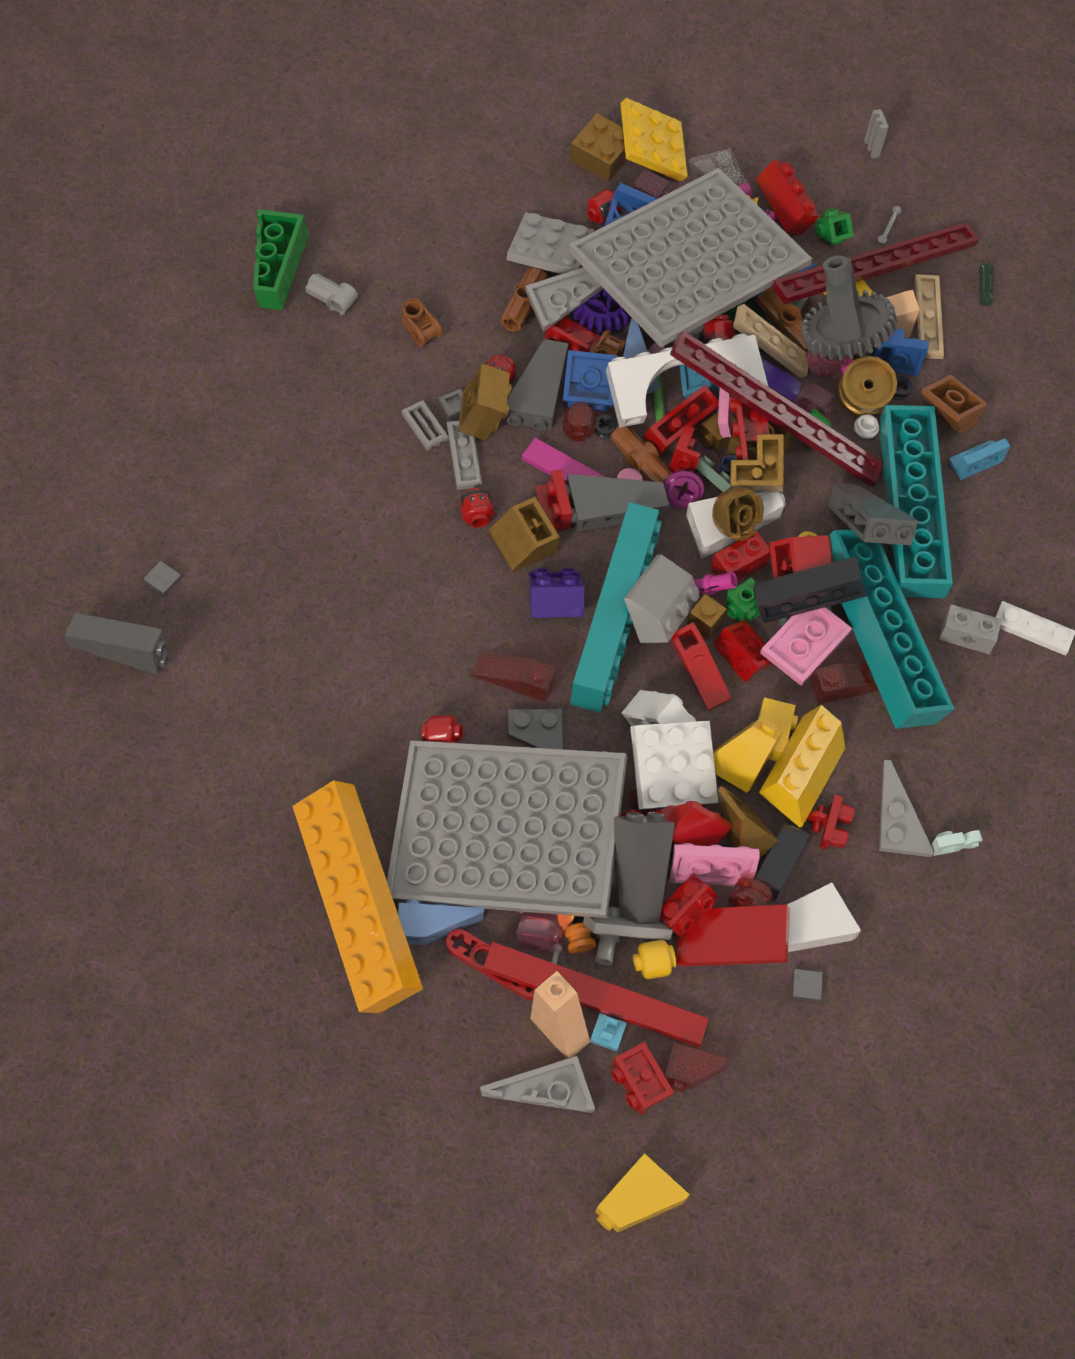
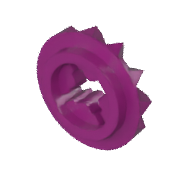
(694, 485)

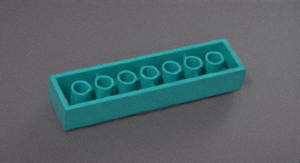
(916, 488)
(612, 620)
(891, 638)

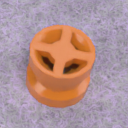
(579, 938)

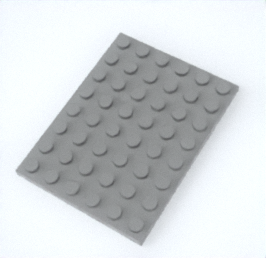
(689, 256)
(507, 828)

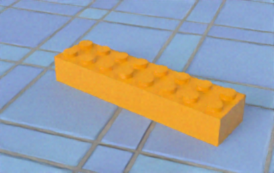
(357, 898)

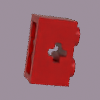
(742, 557)

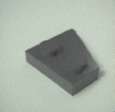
(536, 727)

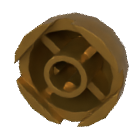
(737, 513)

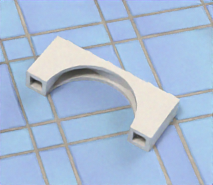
(632, 376)

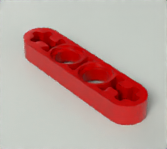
(460, 954)

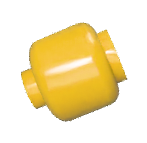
(654, 959)

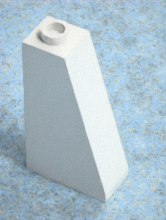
(707, 535)
(820, 920)

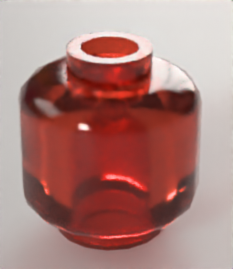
(579, 422)

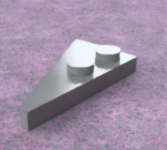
(899, 824)
(552, 1085)

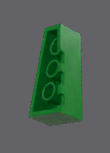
(278, 254)

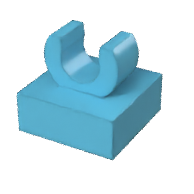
(608, 1032)

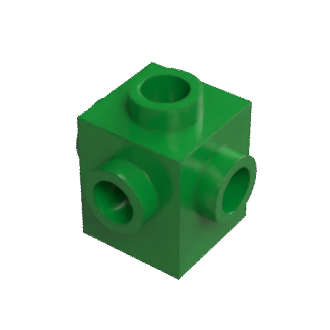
(834, 226)
(742, 602)

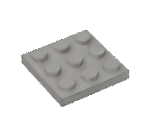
(545, 243)

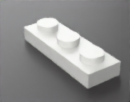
(1035, 628)

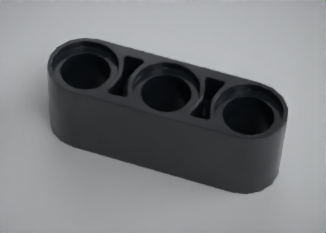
(782, 857)

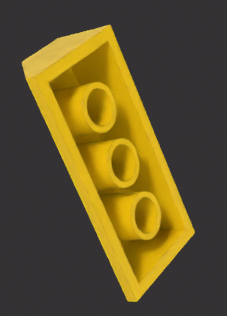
(805, 765)

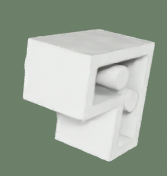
(656, 708)

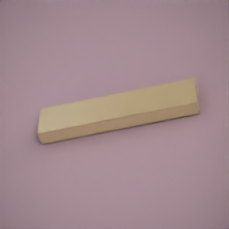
(930, 315)
(771, 341)

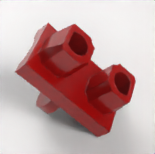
(837, 812)

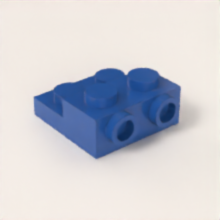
(902, 353)
(587, 380)

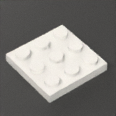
(674, 764)

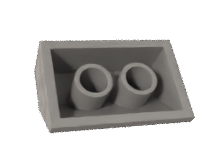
(661, 600)

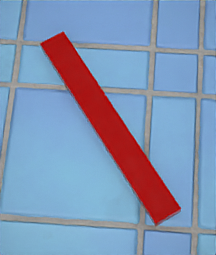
(599, 995)

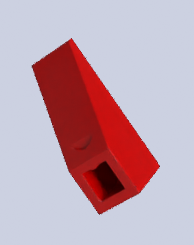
(700, 666)

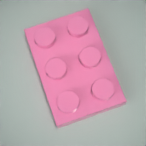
(805, 643)
(713, 863)

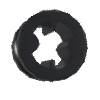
(903, 393)
(605, 419)

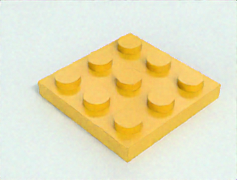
(653, 140)

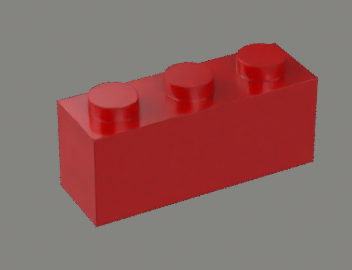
(787, 197)
(690, 412)

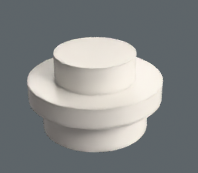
(866, 426)

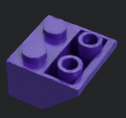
(556, 593)

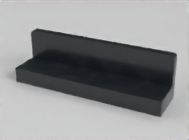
(809, 590)

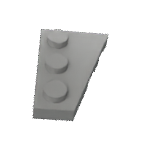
(561, 295)

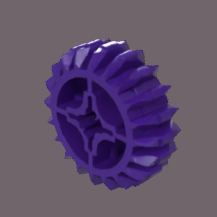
(600, 317)

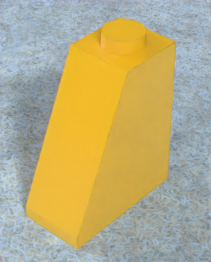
(746, 754)
(640, 1196)

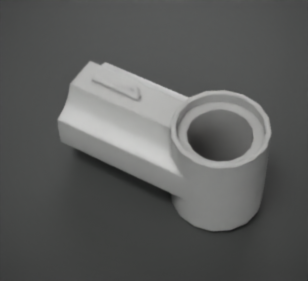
(335, 296)

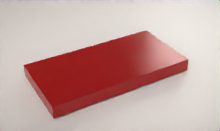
(736, 937)

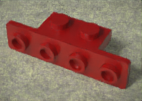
(747, 426)

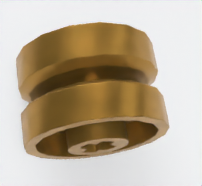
(865, 373)

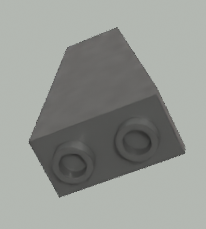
(537, 391)
(604, 500)
(871, 516)
(119, 641)
(642, 863)

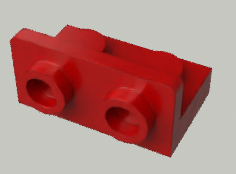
(575, 335)
(683, 455)
(555, 501)
(742, 649)
(687, 905)
(641, 1078)

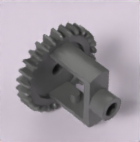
(848, 320)

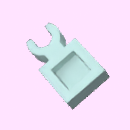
(948, 842)

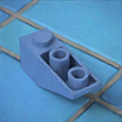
(431, 922)

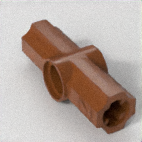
(520, 305)
(780, 314)
(640, 454)

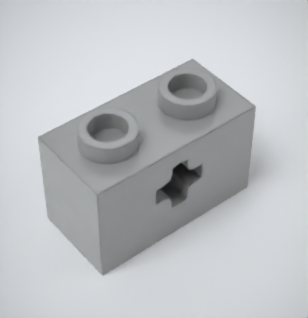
(970, 629)

